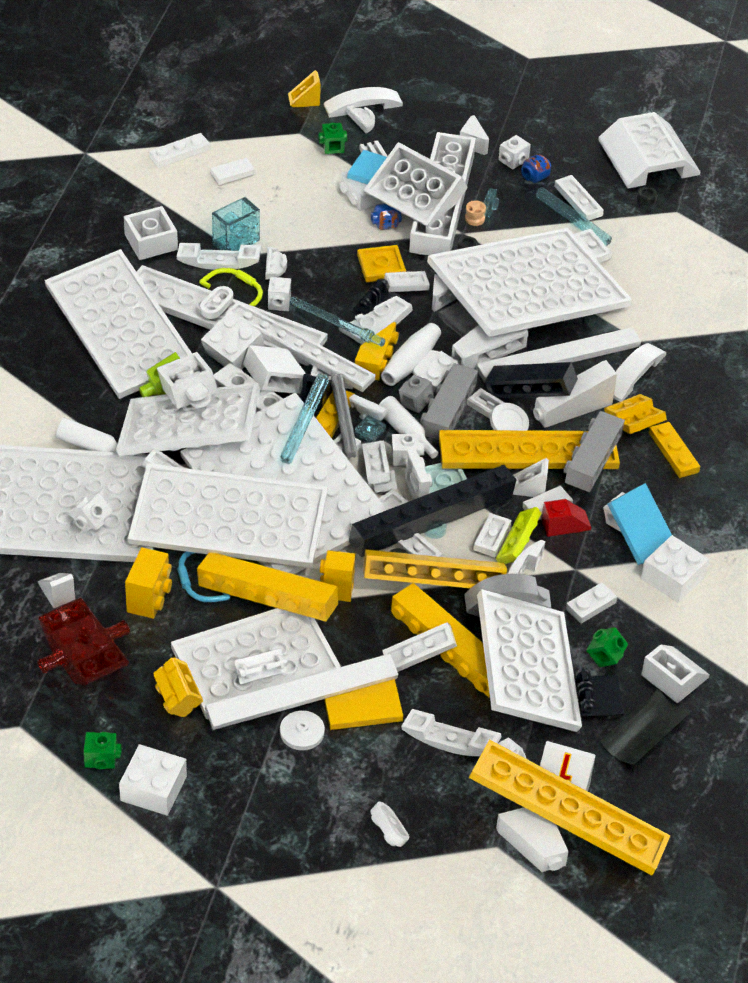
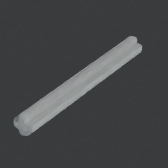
(344, 416)

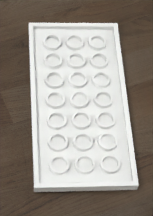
(116, 320)
(228, 515)

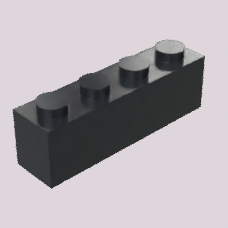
(531, 380)

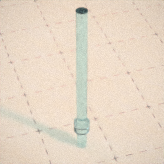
(365, 334)

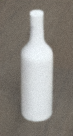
(405, 423)
(85, 436)

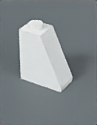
(534, 838)

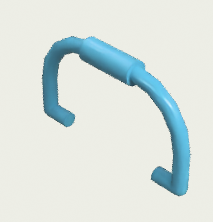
(185, 582)

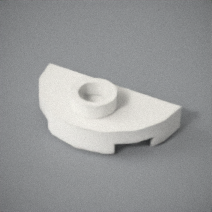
(363, 117)
(276, 263)
(367, 408)

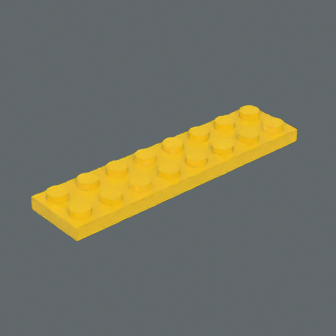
(510, 448)
(570, 807)

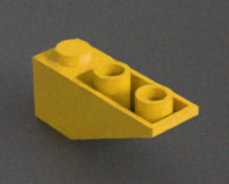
(374, 357)

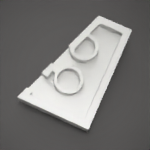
(383, 315)

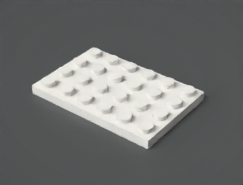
(159, 425)
(213, 653)
(528, 661)

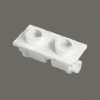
(260, 666)

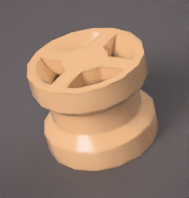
(475, 213)

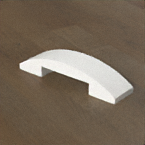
(362, 97)
(214, 259)
(634, 368)
(528, 559)
(447, 737)

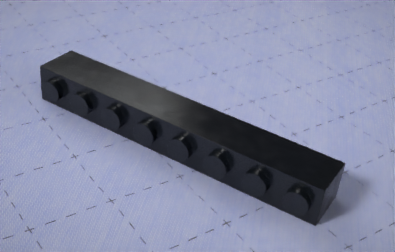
(432, 510)

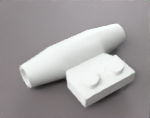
(418, 358)

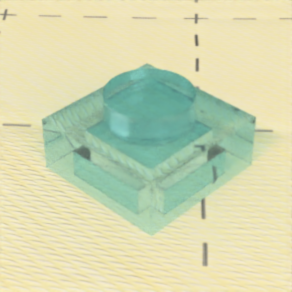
(491, 202)
(370, 429)

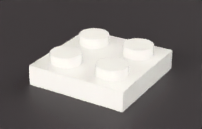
(415, 476)

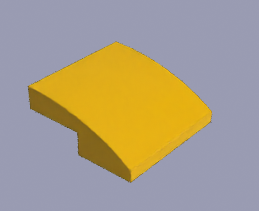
(637, 413)

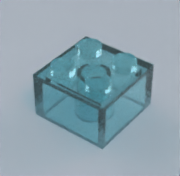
(236, 225)

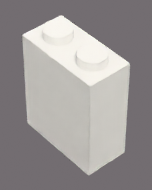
(356, 193)
(274, 369)

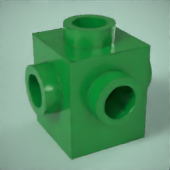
(333, 138)
(607, 647)
(101, 750)

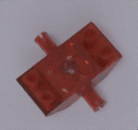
(81, 643)

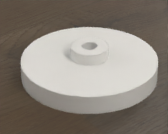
(509, 417)
(302, 730)

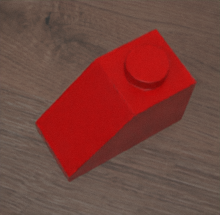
(563, 517)

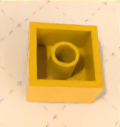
(148, 583)

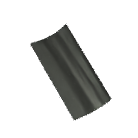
(643, 728)

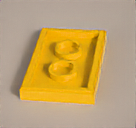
(365, 706)

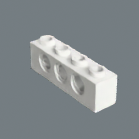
(233, 376)

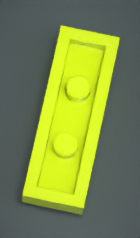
(519, 535)

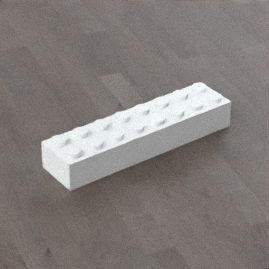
(457, 155)

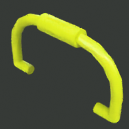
(239, 274)

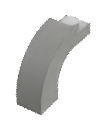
(512, 585)

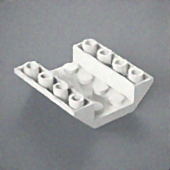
(644, 146)

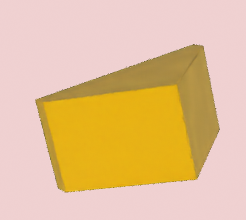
(307, 92)

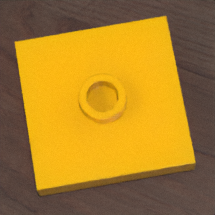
(380, 260)

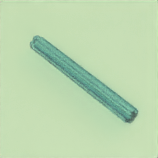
(571, 215)
(304, 418)

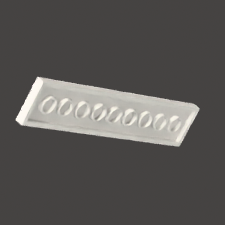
(184, 301)

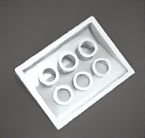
(416, 185)

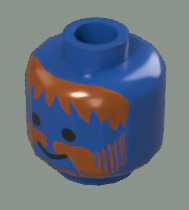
(536, 168)
(385, 217)

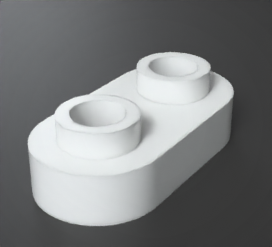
(216, 302)
(390, 825)

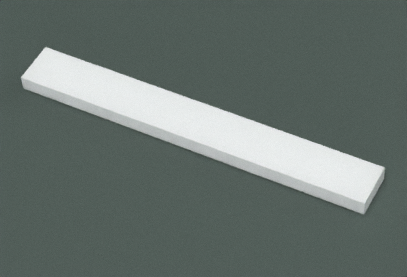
(304, 348)
(569, 351)
(301, 691)

